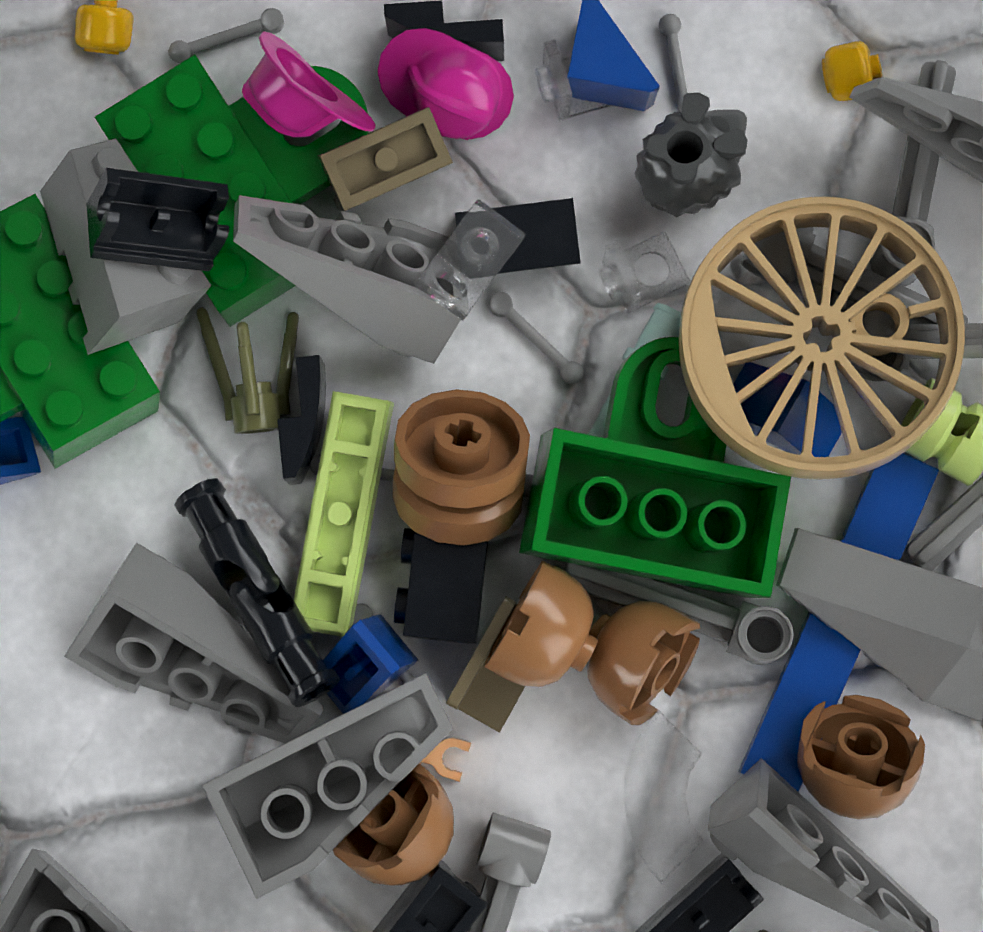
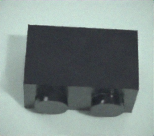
(442, 589)

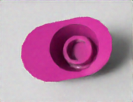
(458, 83)
(294, 96)

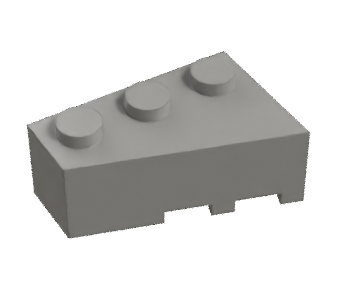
(114, 296)

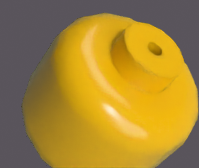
(103, 27)
(849, 67)

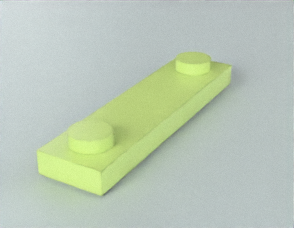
(342, 511)

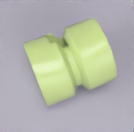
(959, 452)

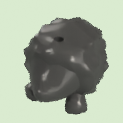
(692, 157)

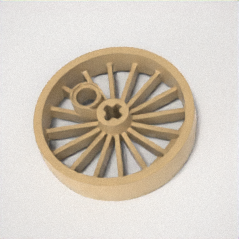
(707, 367)

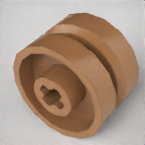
(460, 466)

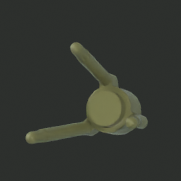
(254, 405)

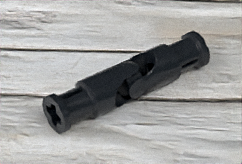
(251, 584)

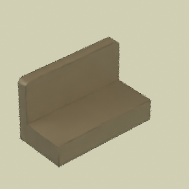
(385, 159)
(480, 690)

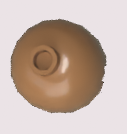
(545, 631)
(638, 655)
(864, 759)
(403, 833)

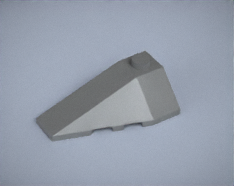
(934, 118)
(354, 270)
(897, 613)
(175, 638)
(313, 790)
(799, 848)

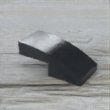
(481, 35)
(301, 434)

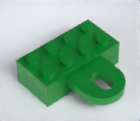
(190, 132)
(44, 366)
(655, 494)

